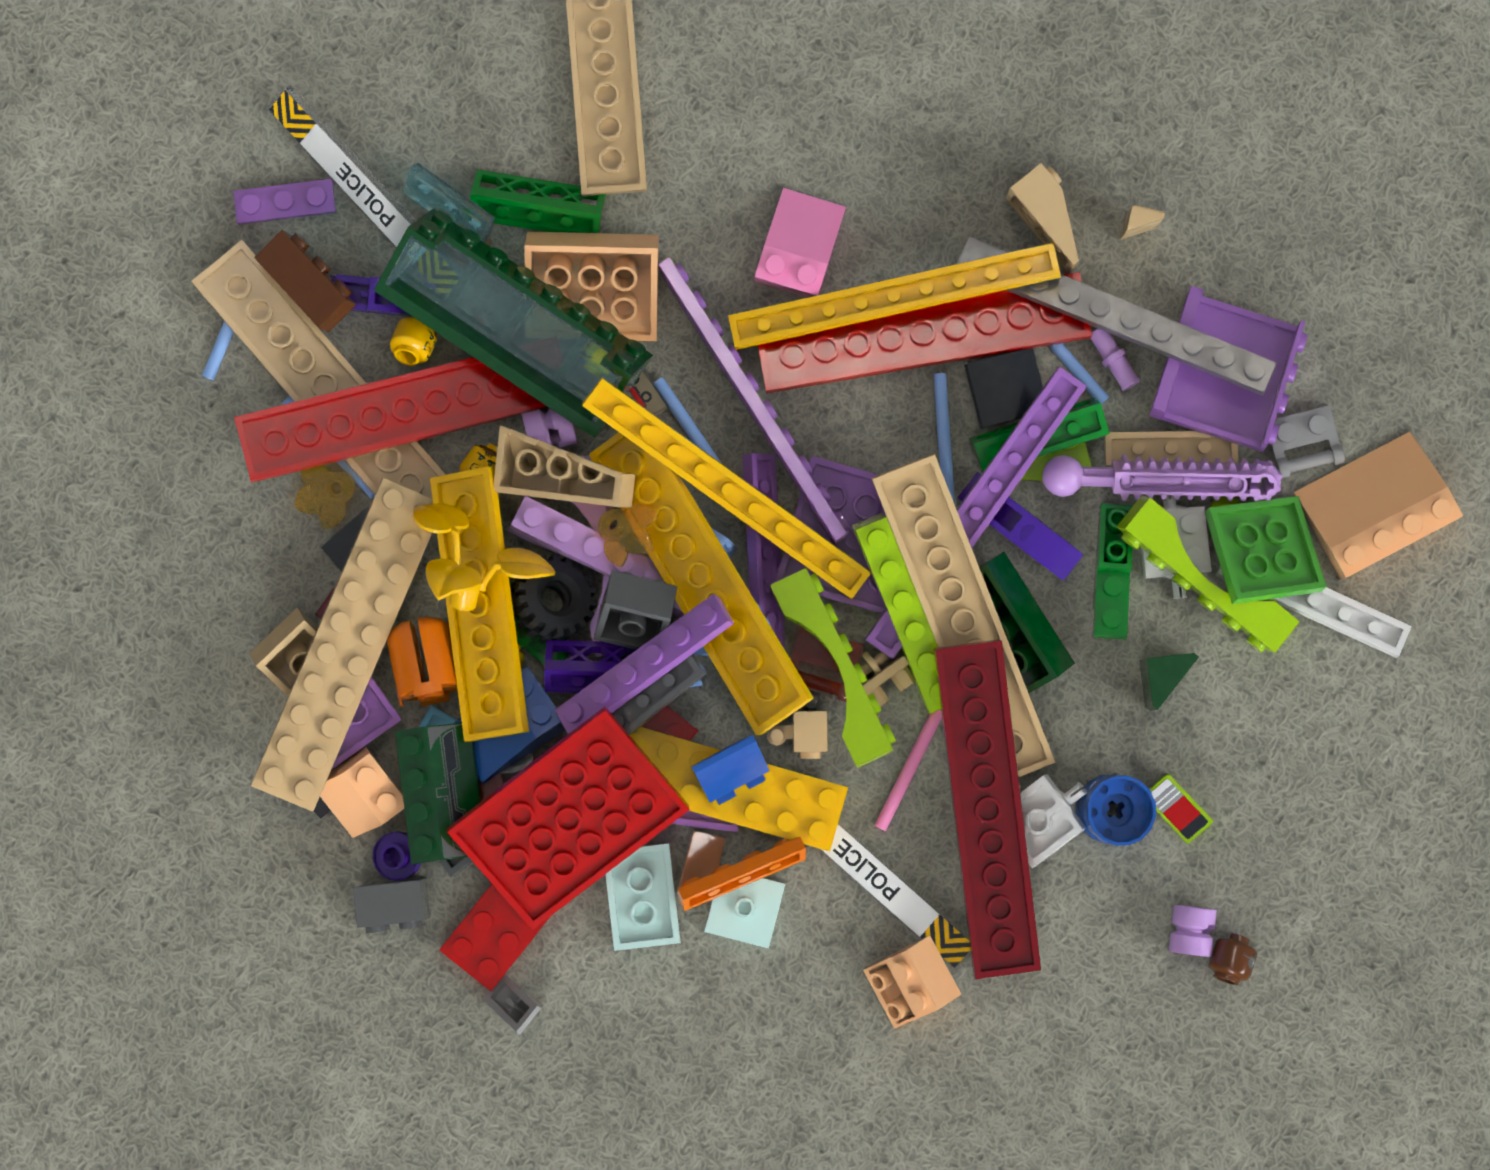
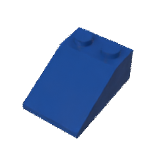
(499, 753)
(730, 769)

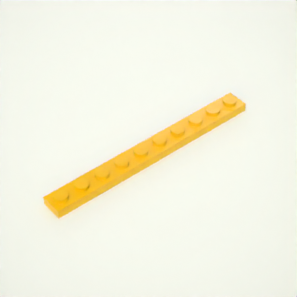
(894, 296)
(726, 487)

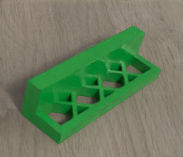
(535, 208)
(1081, 424)

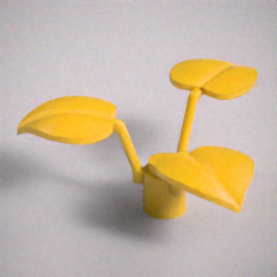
(461, 581)

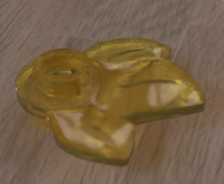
(320, 496)
(629, 534)

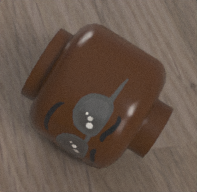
(1232, 959)

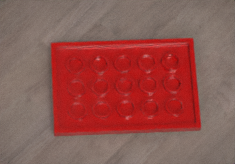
(568, 818)

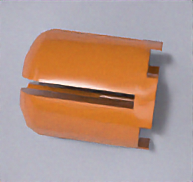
(408, 664)

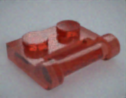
(811, 650)

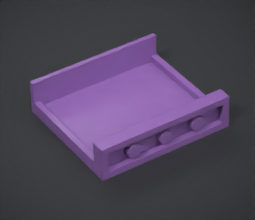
(1217, 406)

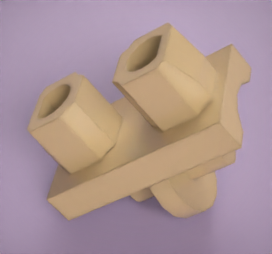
(896, 671)

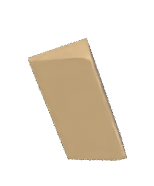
(1140, 220)

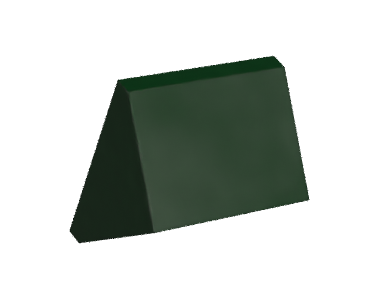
(1162, 675)

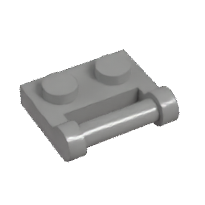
(1303, 430)

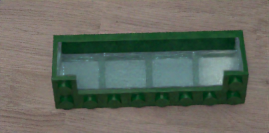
(508, 318)

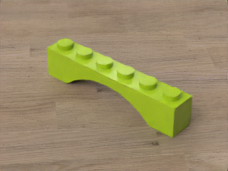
(1156, 532)
(902, 604)
(802, 605)

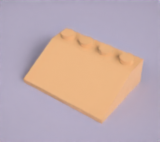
(603, 272)
(1377, 505)

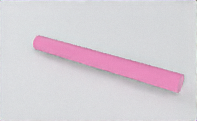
(908, 770)

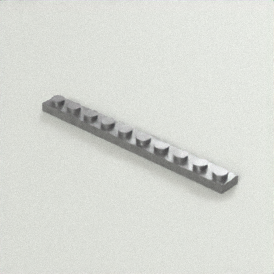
(1140, 326)

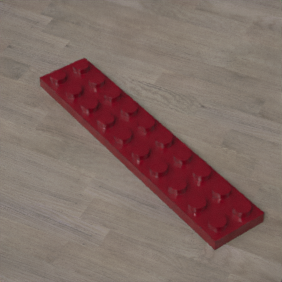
(987, 809)

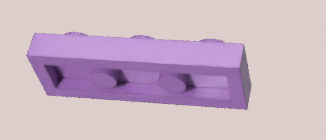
(284, 201)

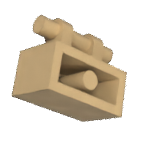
(807, 732)

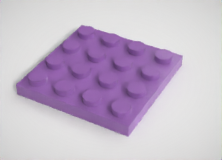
(857, 500)

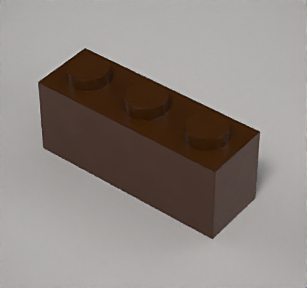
(306, 280)

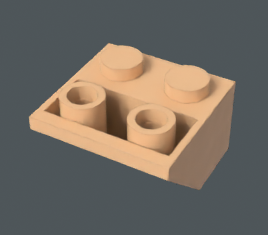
(912, 982)

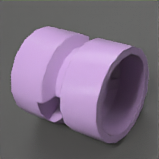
(549, 427)
(1192, 930)

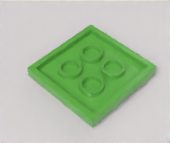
(1265, 549)

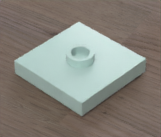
(747, 912)

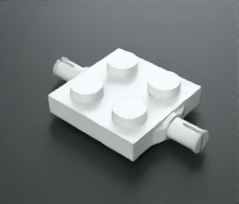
(1194, 538)
(1049, 818)

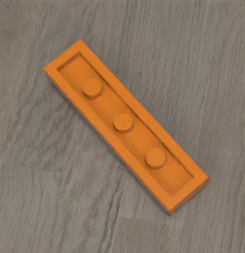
(752, 868)

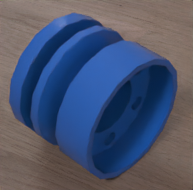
(1134, 812)

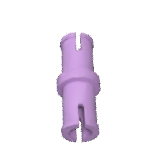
(1114, 359)

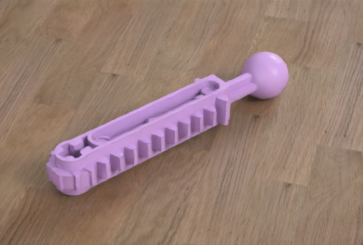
(1065, 476)

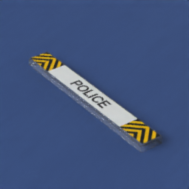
(341, 164)
(897, 896)

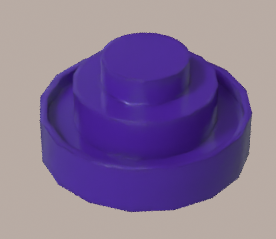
(393, 858)

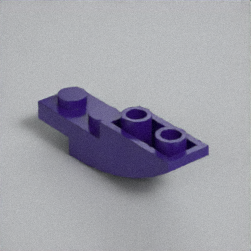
(1032, 535)

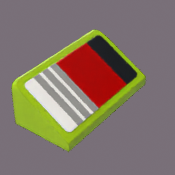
(1179, 808)

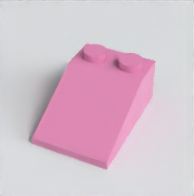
(799, 244)

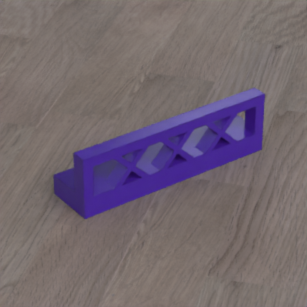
(578, 671)

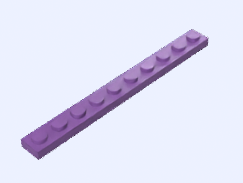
(761, 412)
(1002, 475)

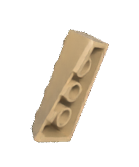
(545, 471)

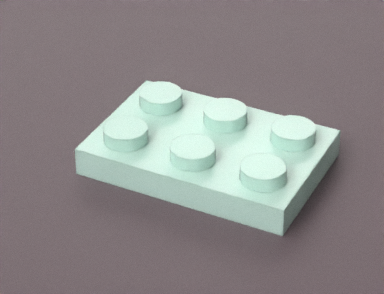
(643, 899)

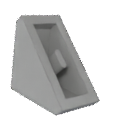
(513, 1003)

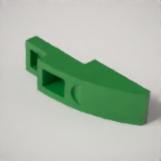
(1111, 575)

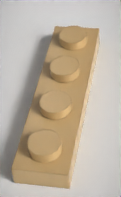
(1169, 445)

